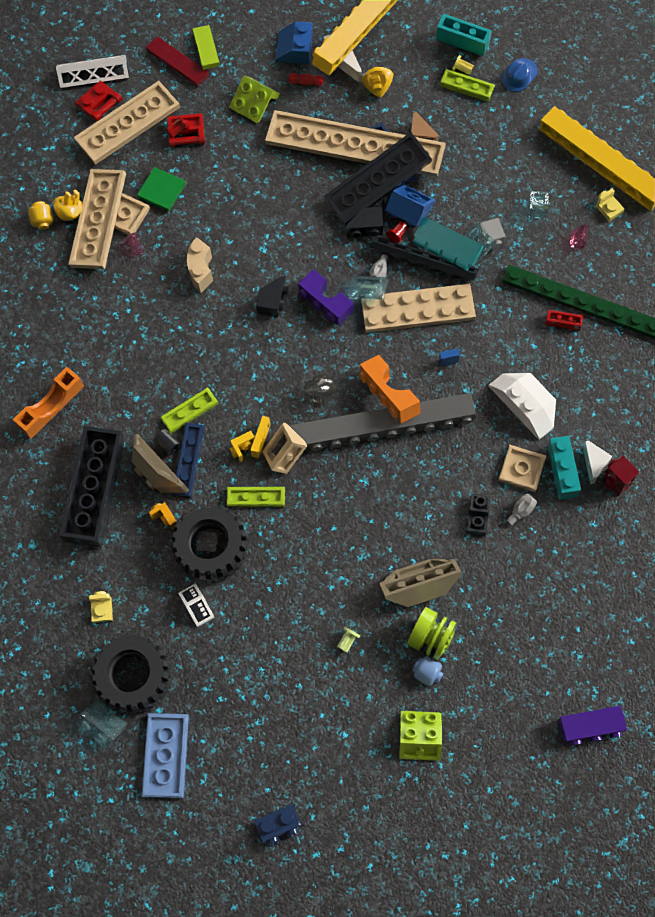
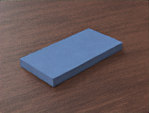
(165, 755)

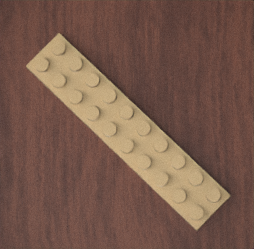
(342, 140)

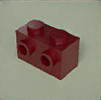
(619, 475)

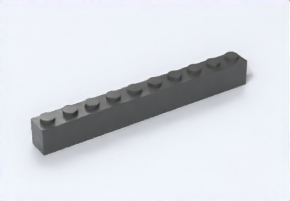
(380, 423)

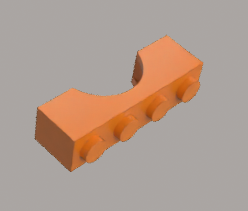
(401, 403)
(35, 417)

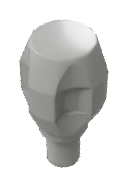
(380, 267)
(522, 508)

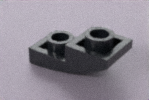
(478, 515)

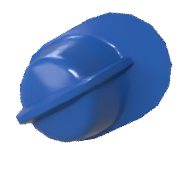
(519, 74)

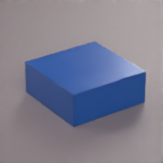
(449, 357)

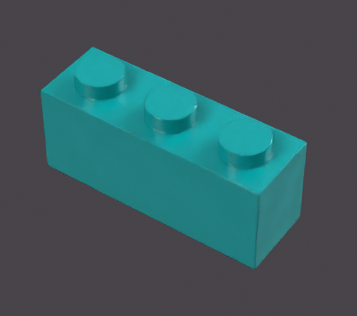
(463, 34)
(564, 467)

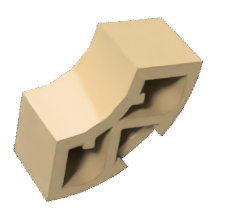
(197, 262)

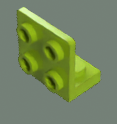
(252, 98)
(420, 735)

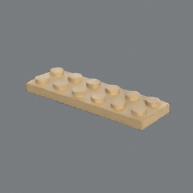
(127, 122)
(97, 219)
(419, 308)

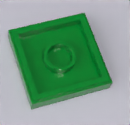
(161, 189)

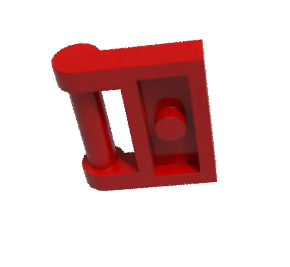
(95, 98)
(195, 124)

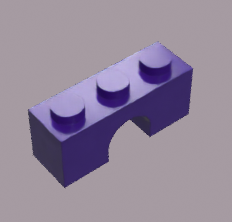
(335, 308)

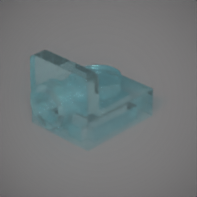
(538, 205)

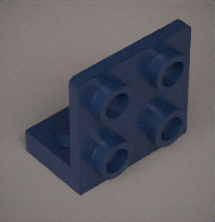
(278, 825)

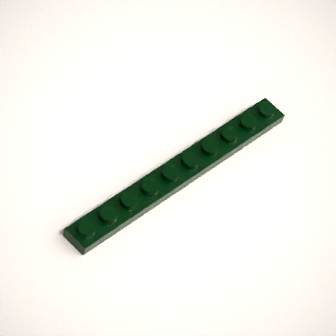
(580, 301)

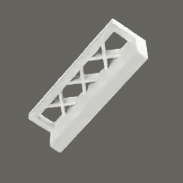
(90, 64)

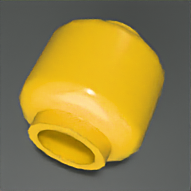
(40, 215)

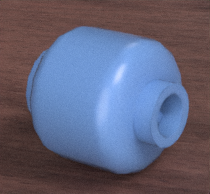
(427, 671)

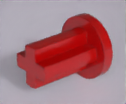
(178, 126)
(396, 233)

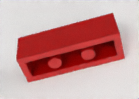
(564, 320)

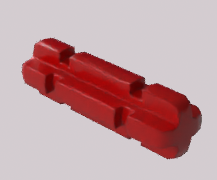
(305, 79)

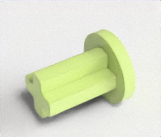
(347, 639)

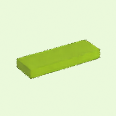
(206, 47)
(467, 85)
(189, 410)
(255, 496)

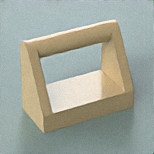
(289, 452)

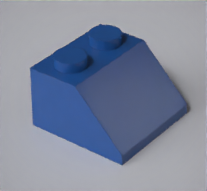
(295, 43)
(409, 205)

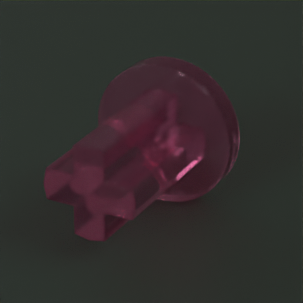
(134, 243)

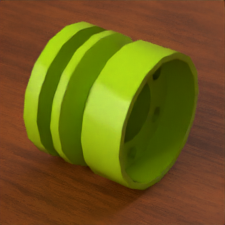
(431, 633)

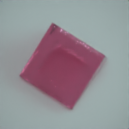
(579, 237)

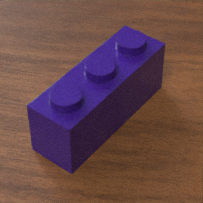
(592, 725)

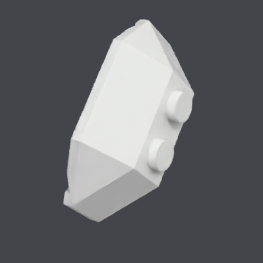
(527, 401)

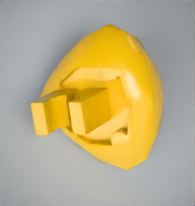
(377, 80)
(68, 206)

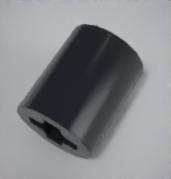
(167, 442)

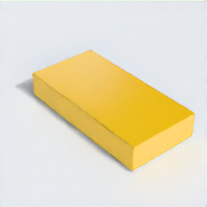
(260, 437)

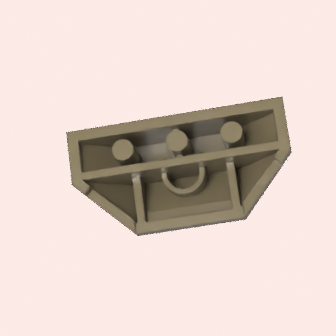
(154, 469)
(420, 581)

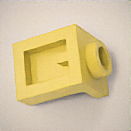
(609, 205)
(101, 607)

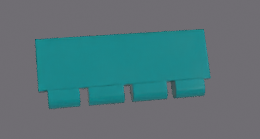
(447, 243)

